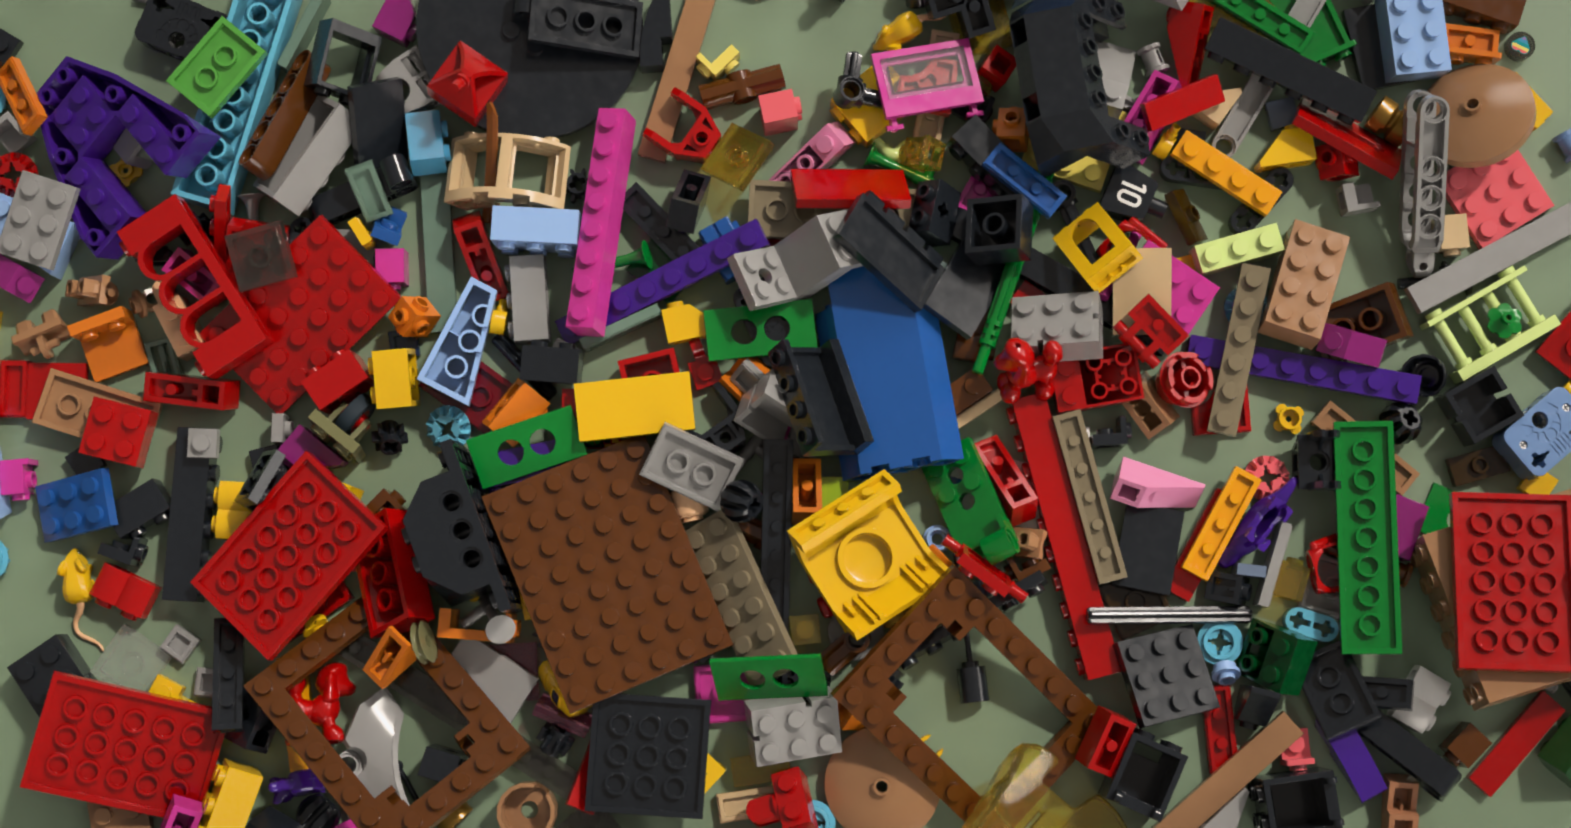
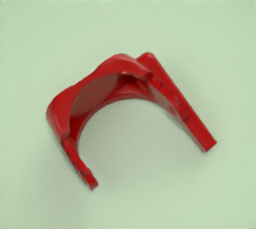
(1133, 225)
(1312, 558)

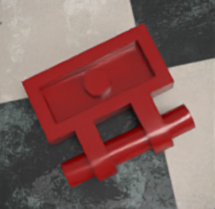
(1157, 325)

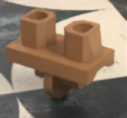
(92, 291)
(41, 338)
(1030, 542)

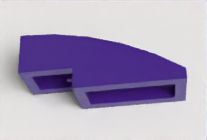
(1355, 764)

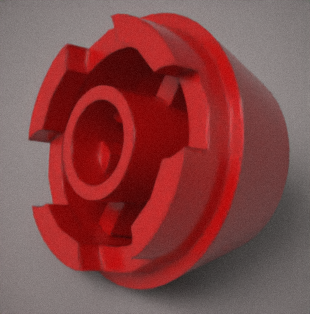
(1184, 380)

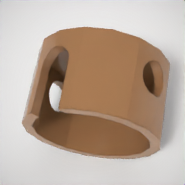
(511, 802)

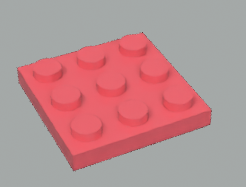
(1496, 197)

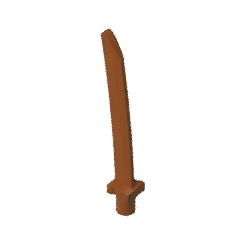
(491, 155)

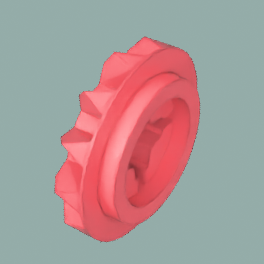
(1273, 466)

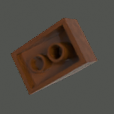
(1372, 312)

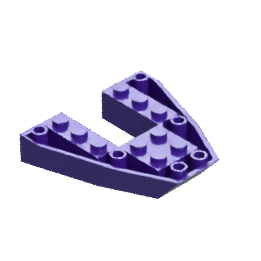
(84, 121)

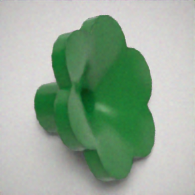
(1499, 323)

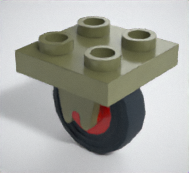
(345, 427)

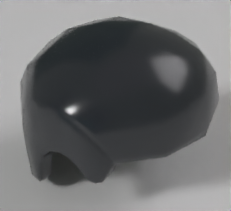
(1432, 371)

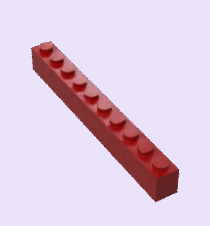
(1065, 536)

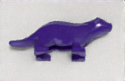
(1258, 524)

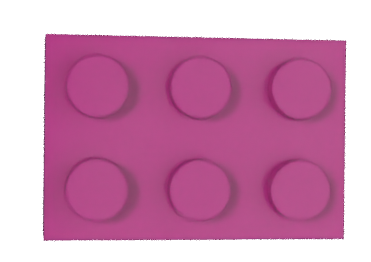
(1189, 292)

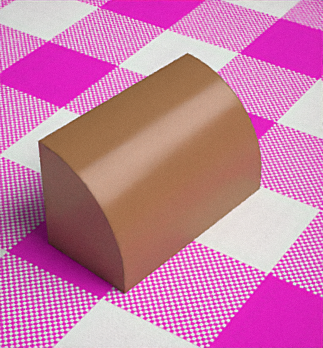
(1152, 412)

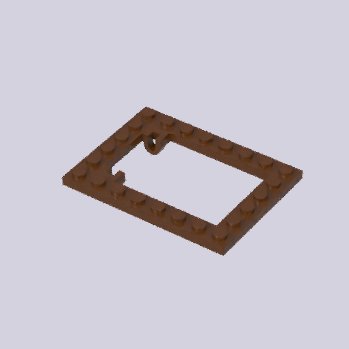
(874, 698)
(494, 738)

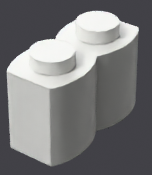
(1428, 694)

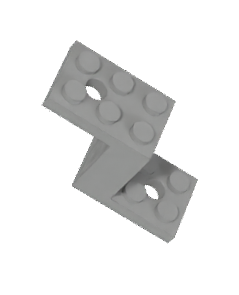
(794, 266)

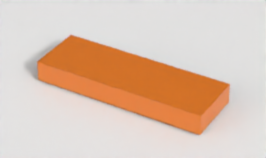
(21, 96)

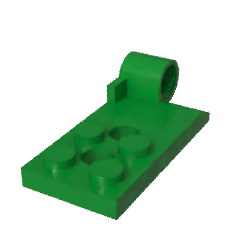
(986, 524)

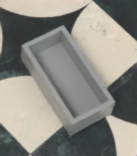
(310, 157)

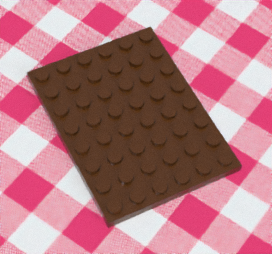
(606, 573)

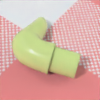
(887, 150)

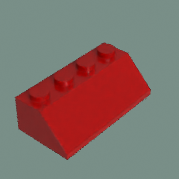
(389, 584)

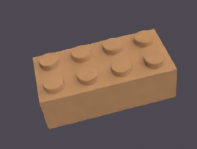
(1303, 284)

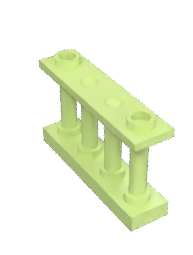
(1489, 352)

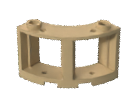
(462, 167)

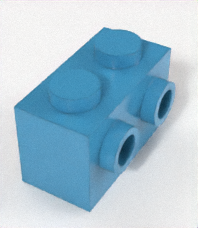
(426, 142)

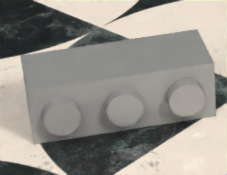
(528, 299)

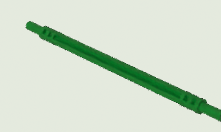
(1000, 305)

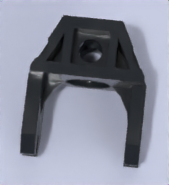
(726, 428)
(1321, 445)

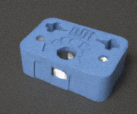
(1545, 440)

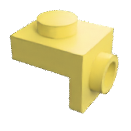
(724, 64)

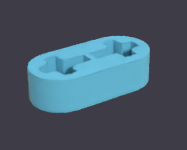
(1312, 617)

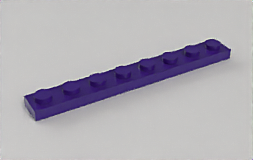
(677, 275)
(1317, 372)

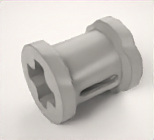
(1152, 59)

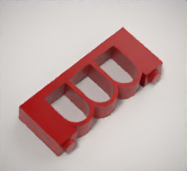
(157, 228)

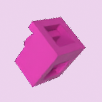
(18, 478)

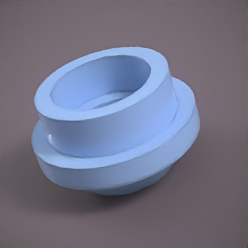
(936, 529)
(1225, 672)

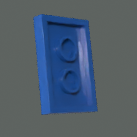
(76, 505)

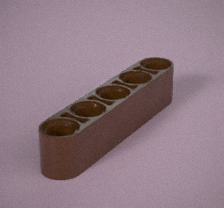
(281, 120)

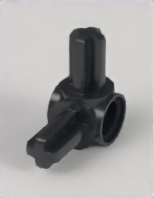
(852, 81)

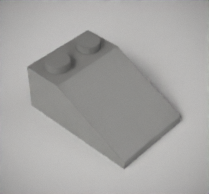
(1117, 69)

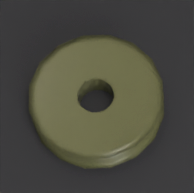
(423, 642)

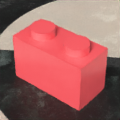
(779, 112)

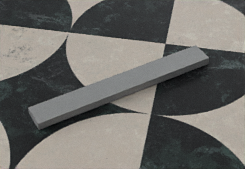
(1490, 259)

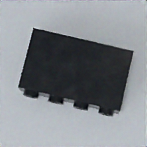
(821, 399)

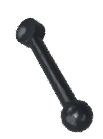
(406, 781)

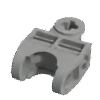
(401, 67)

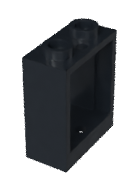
(369, 49)

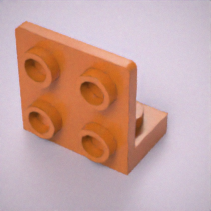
(110, 343)

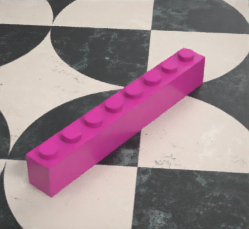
(601, 222)

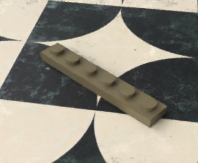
(1238, 350)
(1089, 497)

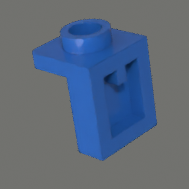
(389, 227)

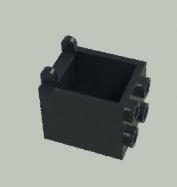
(1142, 782)
(1296, 799)

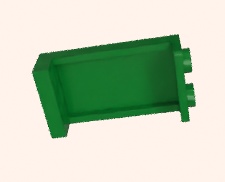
(1330, 37)

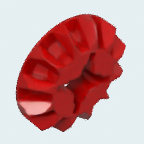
(20, 162)

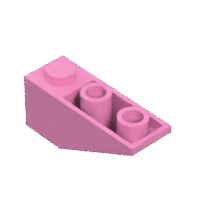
(819, 151)
(1152, 487)

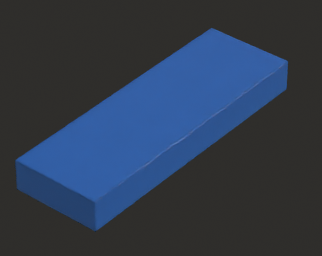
(1024, 180)

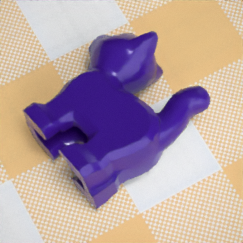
(296, 785)

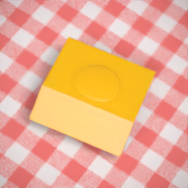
(866, 555)

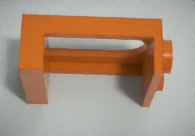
(449, 627)

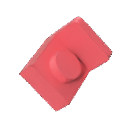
(1298, 754)

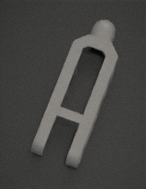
(1427, 140)

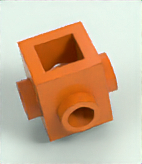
(1012, 128)
(414, 316)

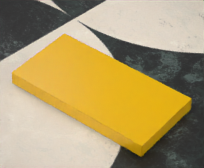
(633, 406)

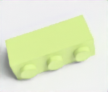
(1237, 249)

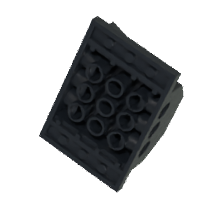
(456, 538)

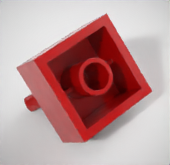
(467, 83)

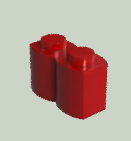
(125, 591)

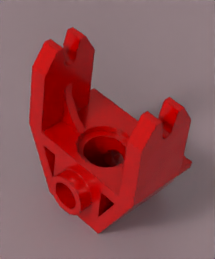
(689, 148)

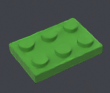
(217, 67)

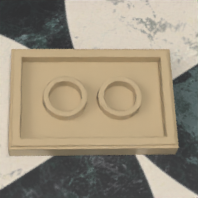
(1149, 276)

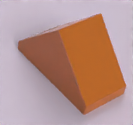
(389, 658)

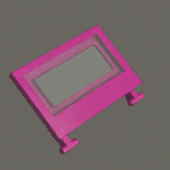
(927, 80)

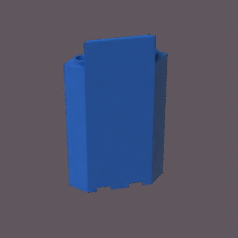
(897, 374)

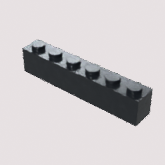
(1290, 71)
(189, 521)

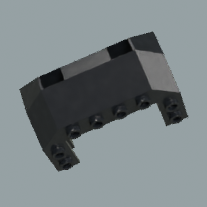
(1065, 84)

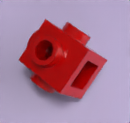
(1334, 164)

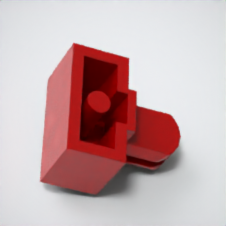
(789, 803)

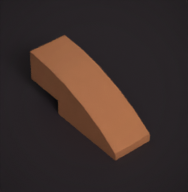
(1399, 801)

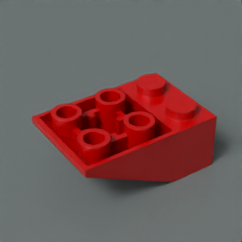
(1098, 381)

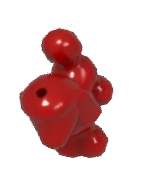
(1025, 370)
(323, 710)

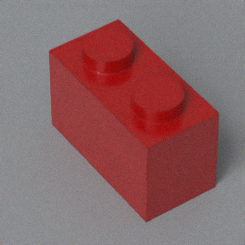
(1105, 741)

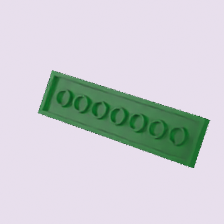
(1367, 538)

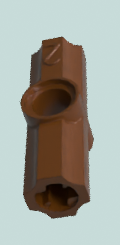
(742, 86)

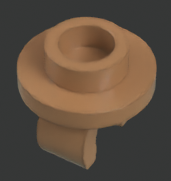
(139, 303)

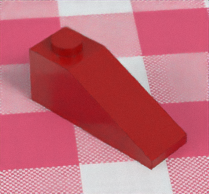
(1188, 37)
(479, 252)
(192, 390)
(1009, 482)

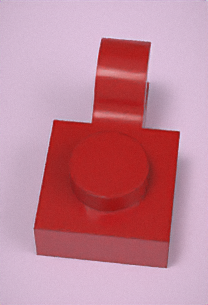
(702, 371)

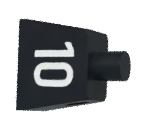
(1131, 195)

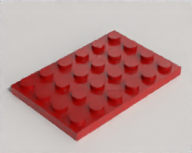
(311, 315)
(289, 555)
(1511, 581)
(120, 746)

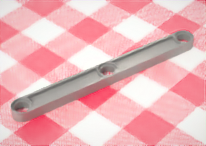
(1256, 94)

